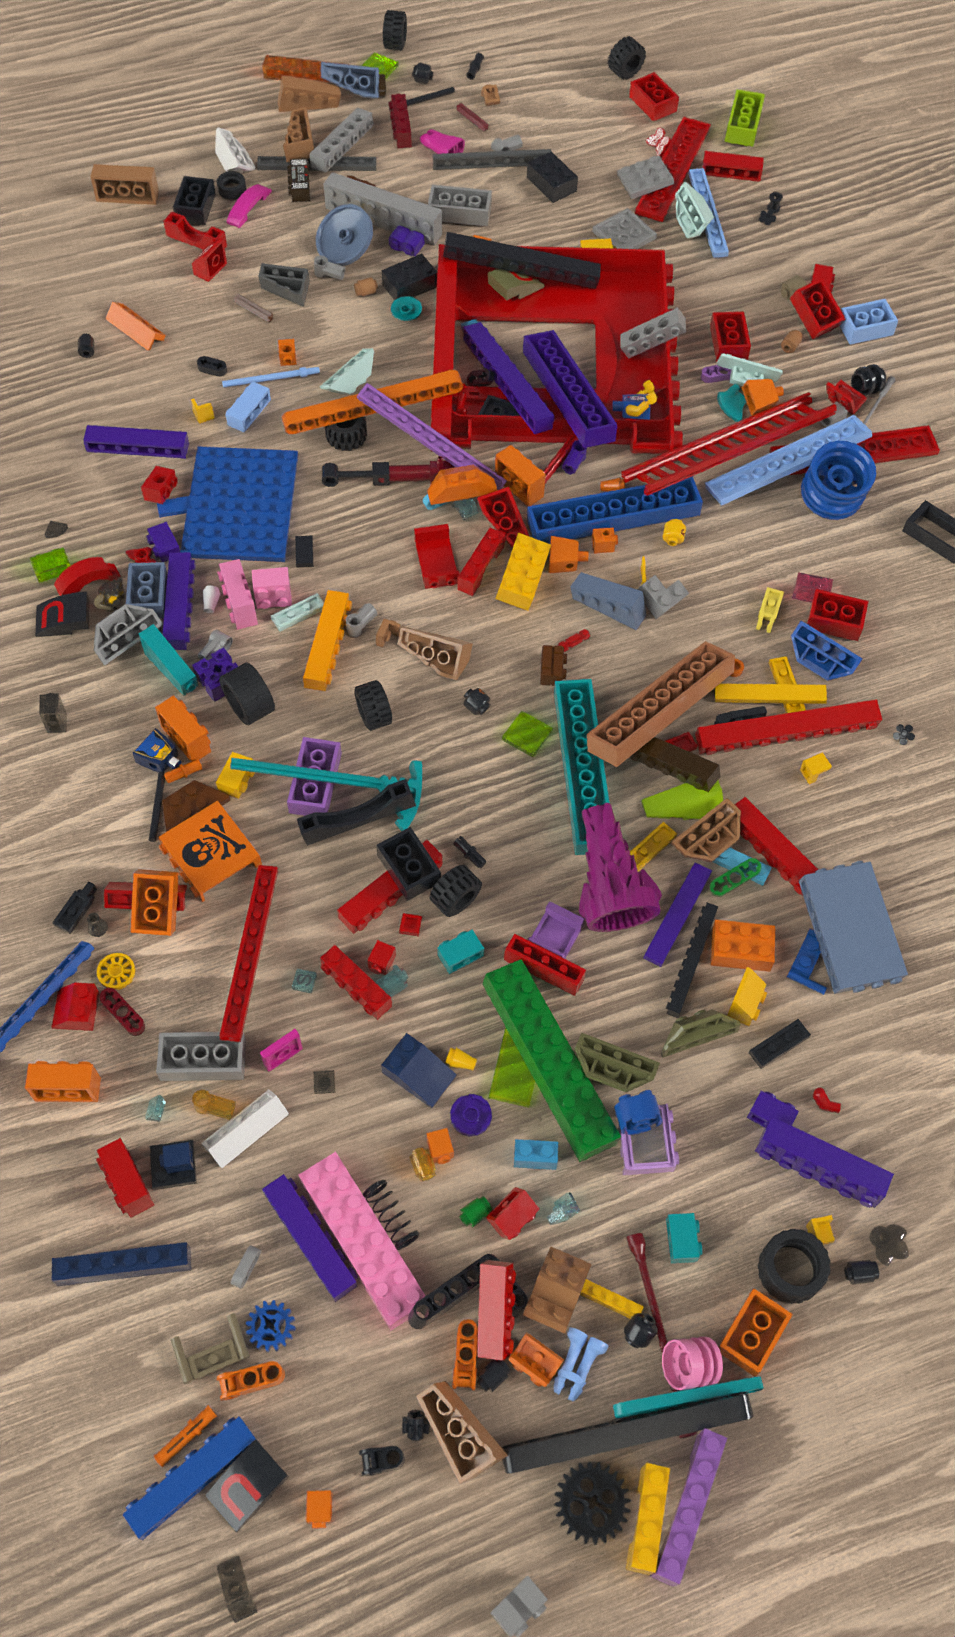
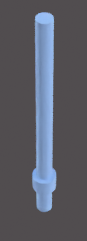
(303, 372)

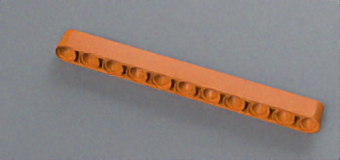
(352, 408)

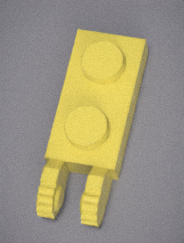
(770, 607)

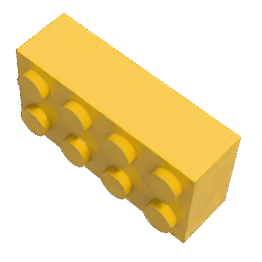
(523, 571)

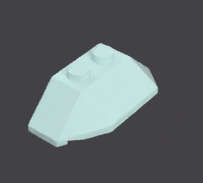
(692, 211)
(351, 374)

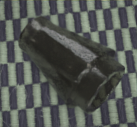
(96, 925)

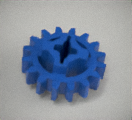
(264, 1332)

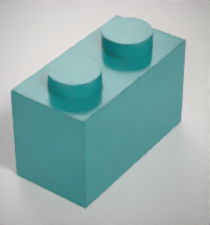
(460, 951)
(682, 1238)

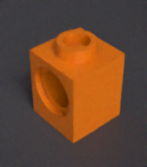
(287, 352)
(440, 1146)
(319, 1508)

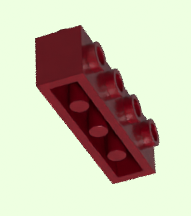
(400, 121)

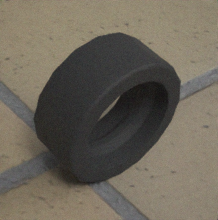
(227, 178)

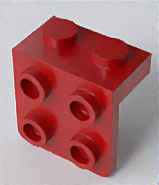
(845, 396)

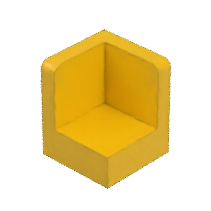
(203, 412)
(814, 766)
(821, 1229)

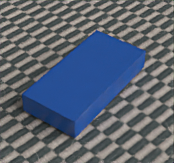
(173, 507)

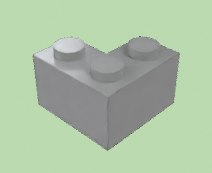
(660, 599)

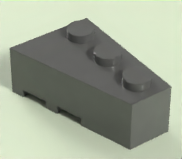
(285, 281)

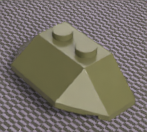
(698, 1030)
(614, 1064)

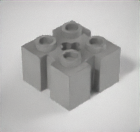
(519, 1606)

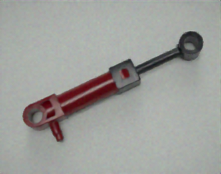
(383, 473)

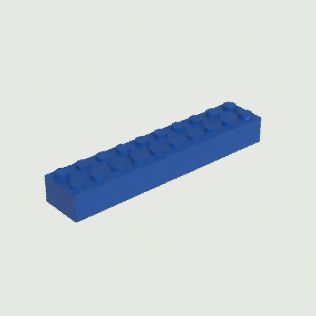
(613, 509)

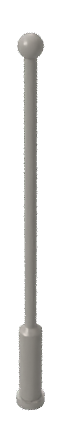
(891, 380)

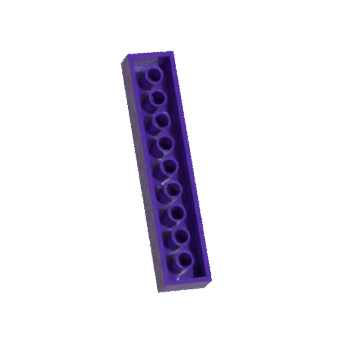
(569, 389)

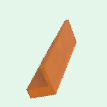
(133, 325)

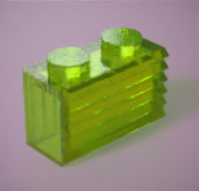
(50, 564)

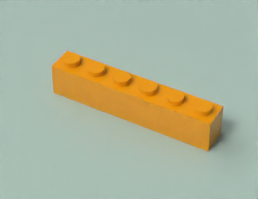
(326, 641)

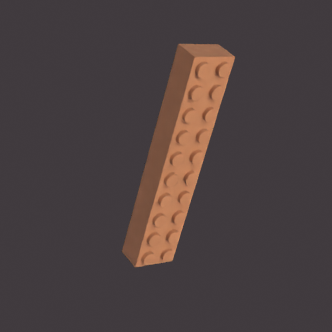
(660, 703)

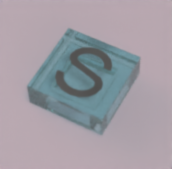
(304, 981)

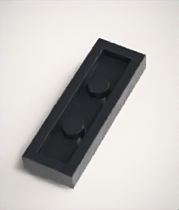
(779, 1043)

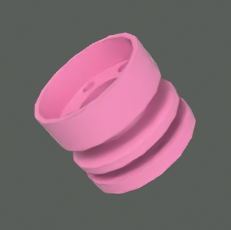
(692, 1363)

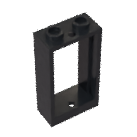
(939, 518)

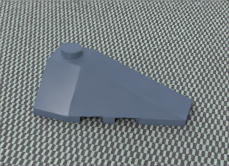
(357, 79)

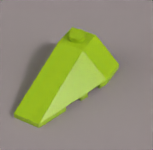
(682, 802)

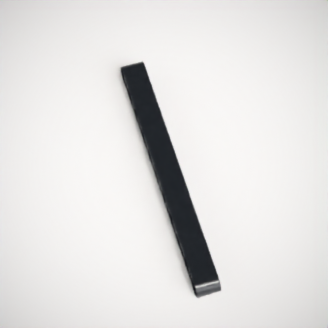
(627, 1432)

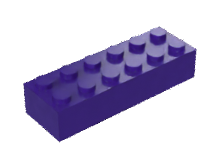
(824, 1163)

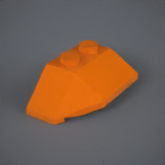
(460, 484)

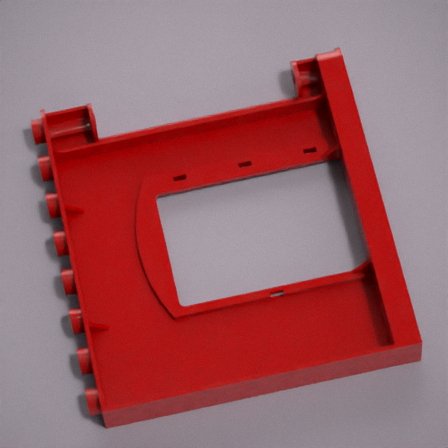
(627, 295)

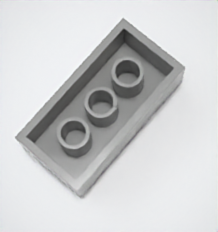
(462, 204)
(199, 1057)

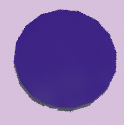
(471, 1115)

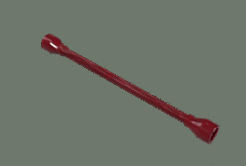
(638, 1246)

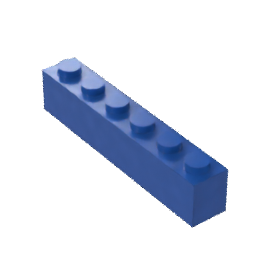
(189, 1479)

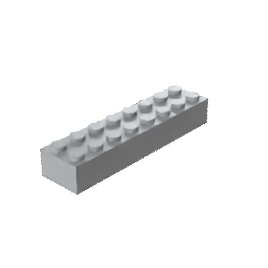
(384, 207)

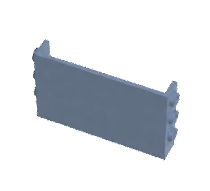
(853, 927)

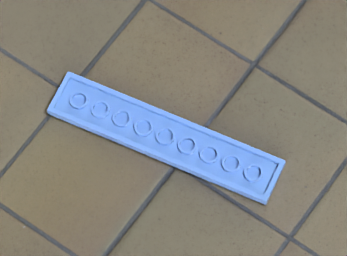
(783, 461)

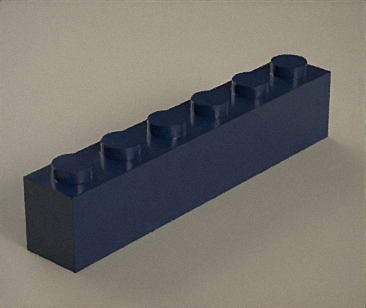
(121, 1264)

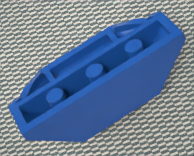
(822, 653)

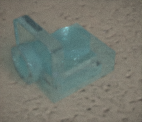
(466, 508)
(394, 981)
(564, 1209)

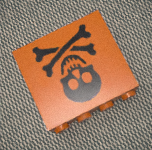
(208, 849)

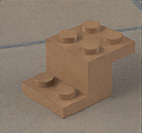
(557, 1289)

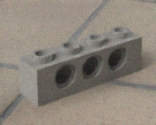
(653, 333)

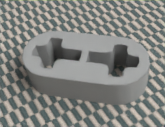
(246, 1267)

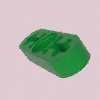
(745, 865)

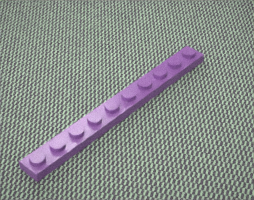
(422, 432)

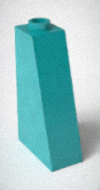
(167, 660)

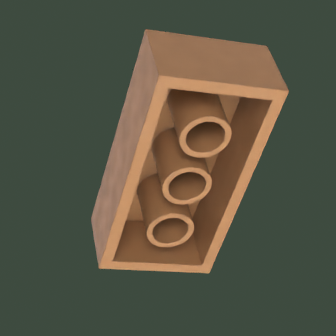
(125, 184)

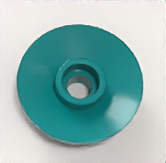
(406, 308)

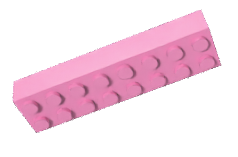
(362, 1239)

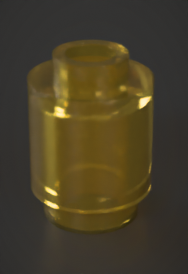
(423, 1164)

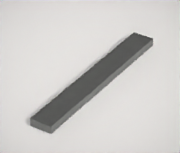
(486, 159)
(342, 164)

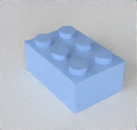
(868, 321)

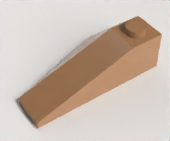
(442, 653)

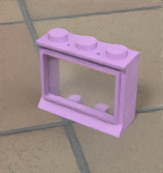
(650, 1150)

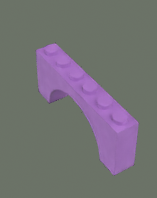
(686, 1520)

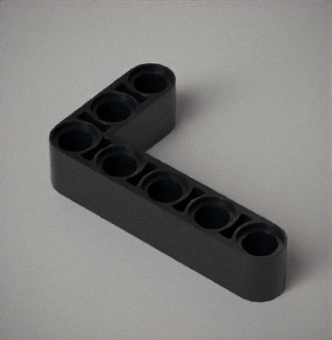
(449, 1299)

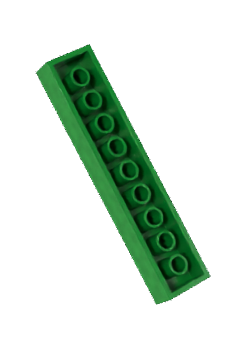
(551, 1060)

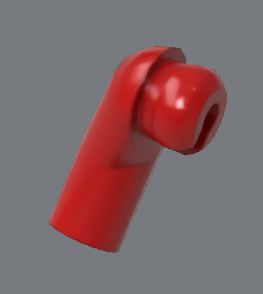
(823, 1101)

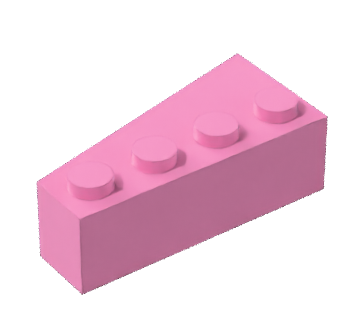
(238, 594)

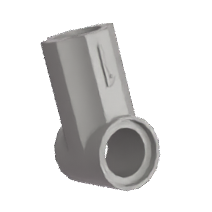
(508, 144)
(324, 268)
(360, 619)
(216, 641)

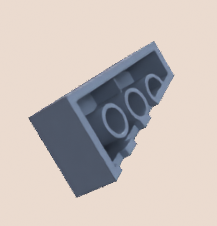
(610, 599)

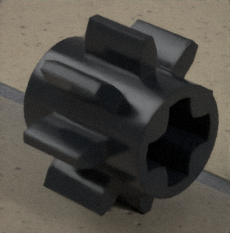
(415, 1425)

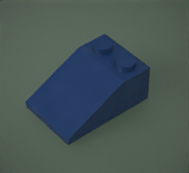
(418, 1070)

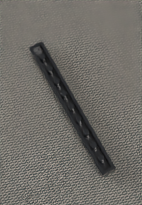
(690, 963)

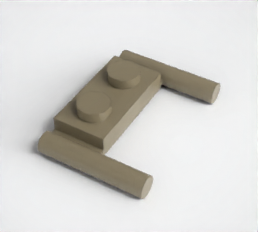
(213, 1358)

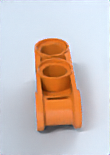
(465, 1371)
(234, 1382)

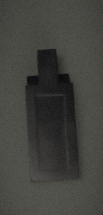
(75, 908)

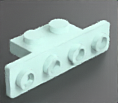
(747, 370)

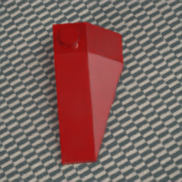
(503, 514)

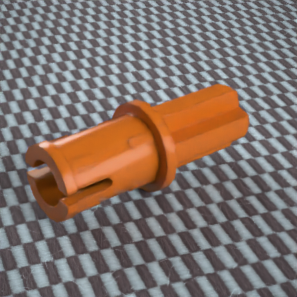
(183, 771)

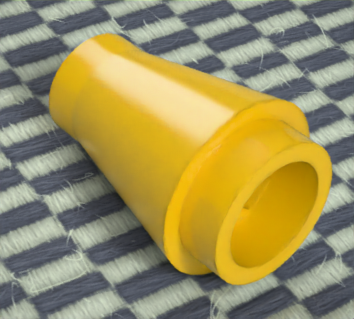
(460, 1059)

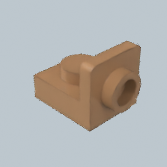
(490, 94)
(386, 629)

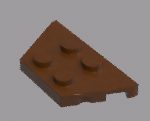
(189, 801)

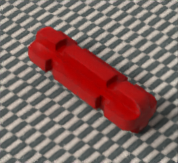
(575, 640)

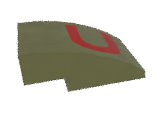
(513, 284)

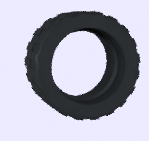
(247, 693)
(811, 1248)

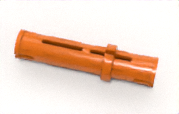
(163, 1456)

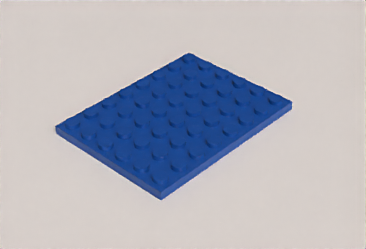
(240, 504)

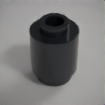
(86, 345)
(861, 1271)
(493, 1375)

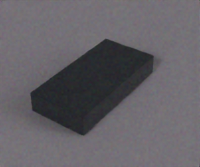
(304, 551)

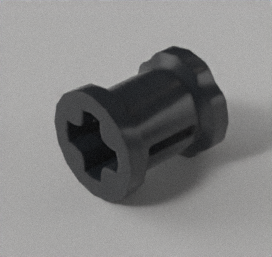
(775, 202)

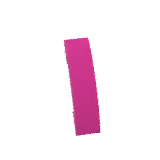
(245, 203)

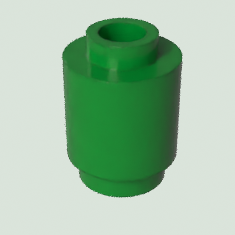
(475, 1211)

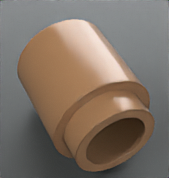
(365, 287)
(791, 341)

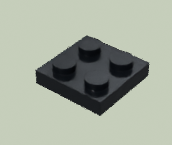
(161, 1178)

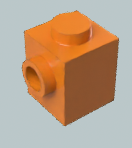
(604, 540)

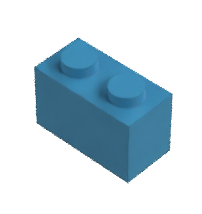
(535, 1154)

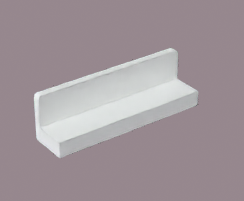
(245, 1128)

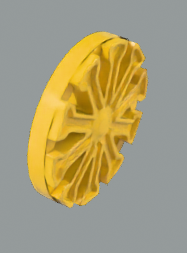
(116, 971)

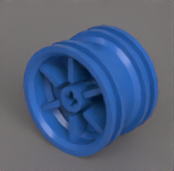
(831, 490)

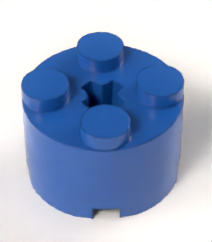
(638, 1112)

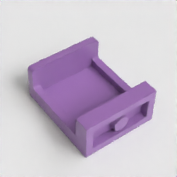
(557, 930)

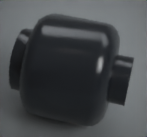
(422, 73)
(476, 701)
(640, 1330)

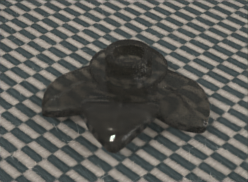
(891, 1245)

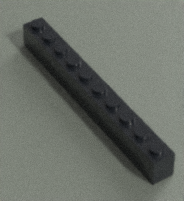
(521, 260)

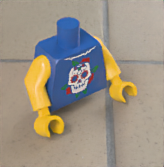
(637, 405)

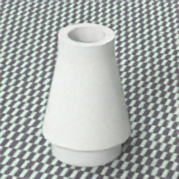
(210, 596)

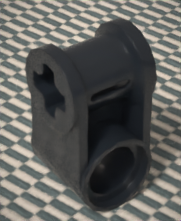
(379, 1460)

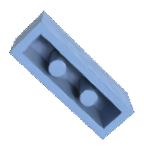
(248, 406)

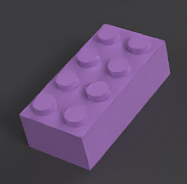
(311, 795)

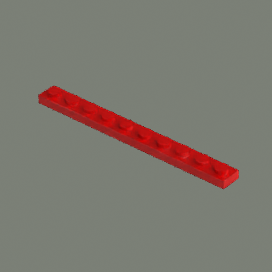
(248, 954)

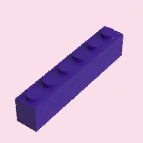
(136, 441)
(178, 600)
(310, 1238)

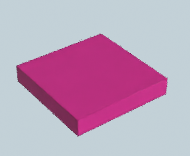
(281, 1050)

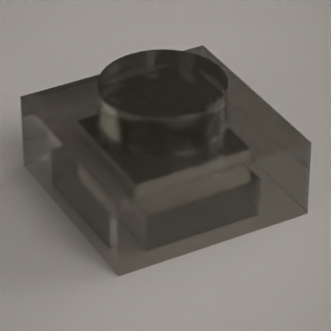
(324, 1082)

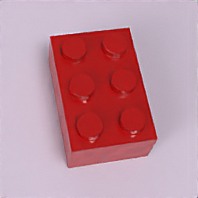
(654, 96)
(817, 308)
(730, 334)
(837, 614)
(124, 1178)

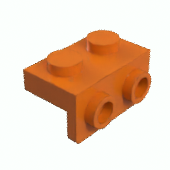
(535, 1360)

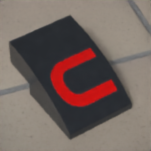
(62, 615)
(246, 1485)

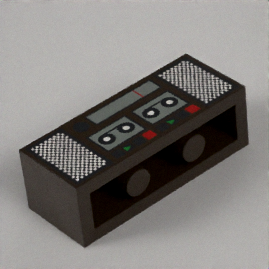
(299, 180)

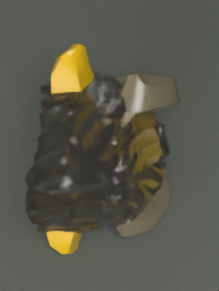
(109, 595)

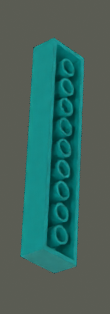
(582, 770)

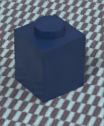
(177, 1157)

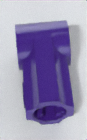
(574, 458)

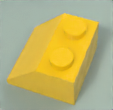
(747, 998)

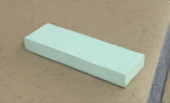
(297, 612)

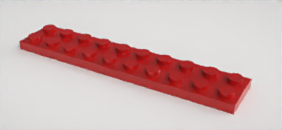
(678, 160)
(894, 445)

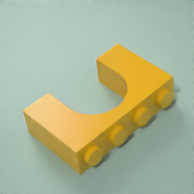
(645, 1545)

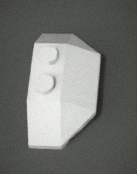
(232, 153)

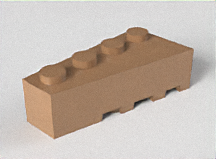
(459, 1432)

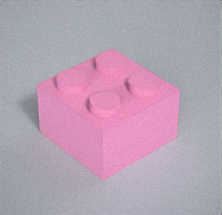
(271, 587)

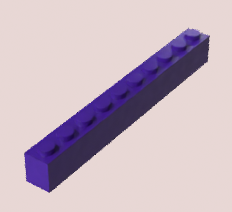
(508, 378)

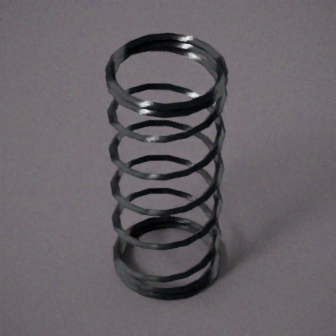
(414, 1234)

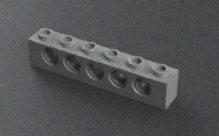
(341, 140)

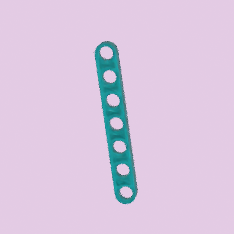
(669, 1400)

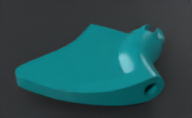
(732, 402)

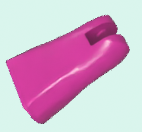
(442, 143)

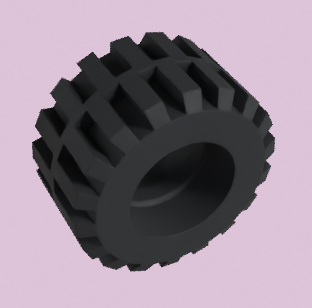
(394, 30)
(626, 58)
(347, 434)
(373, 705)
(455, 890)

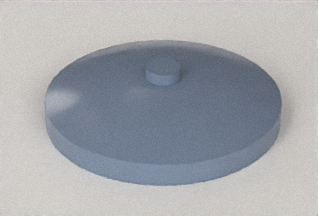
(344, 234)

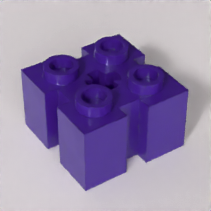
(209, 672)

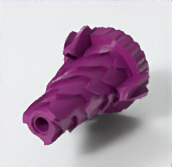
(616, 891)

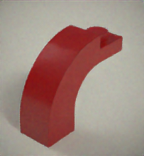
(84, 572)

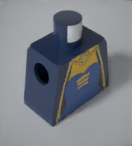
(157, 752)

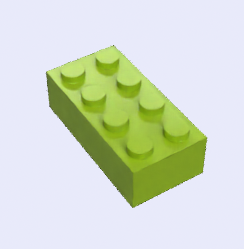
(744, 118)

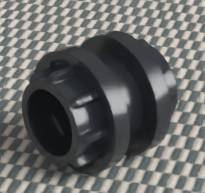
(868, 379)

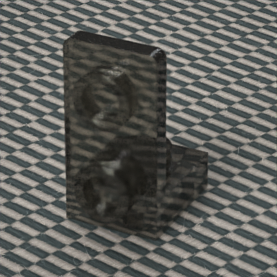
(235, 1589)

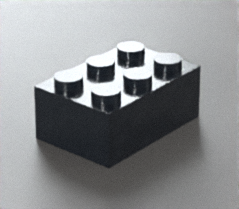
(552, 177)
(195, 199)
(409, 277)
(408, 863)

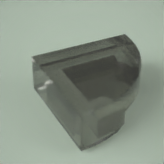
(55, 529)

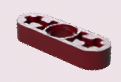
(123, 1020)

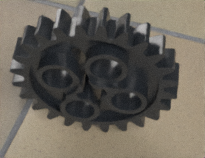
(582, 1523)

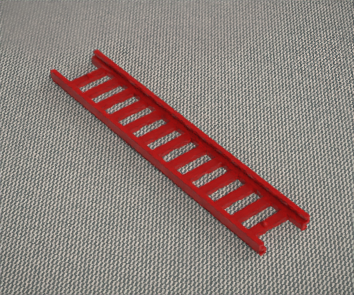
(721, 436)

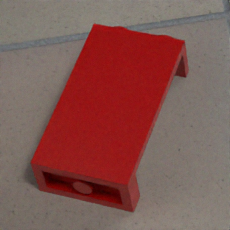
(436, 556)

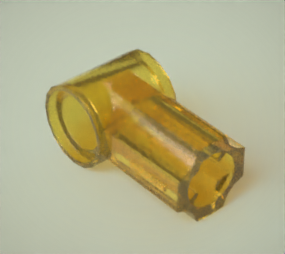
(215, 1106)

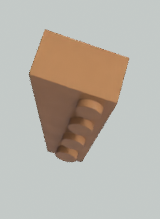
(307, 93)
(299, 136)

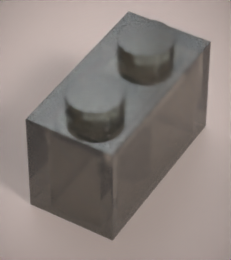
(53, 713)

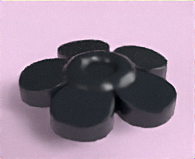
(767, 217)
(904, 734)

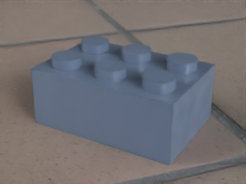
(147, 586)

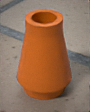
(613, 484)

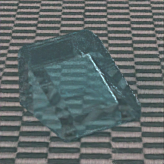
(155, 1109)

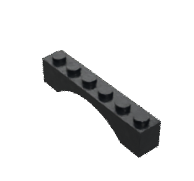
(321, 825)

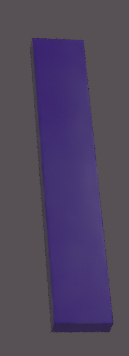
(677, 914)

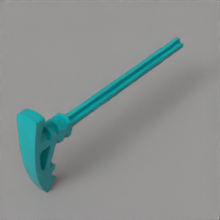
(415, 782)

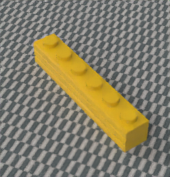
(610, 1299)

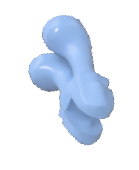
(594, 1348)

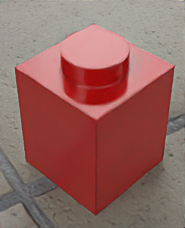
(381, 958)

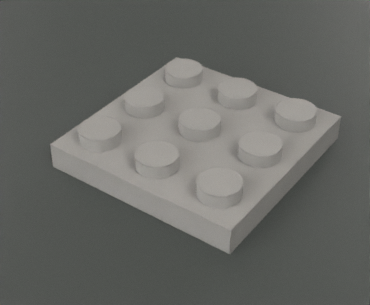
(645, 177)
(625, 231)

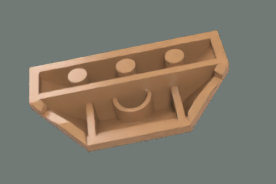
(711, 833)

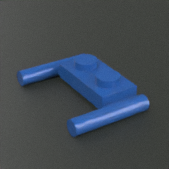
(805, 962)

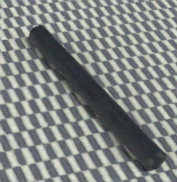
(430, 96)
(157, 807)

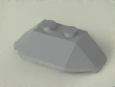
(122, 630)

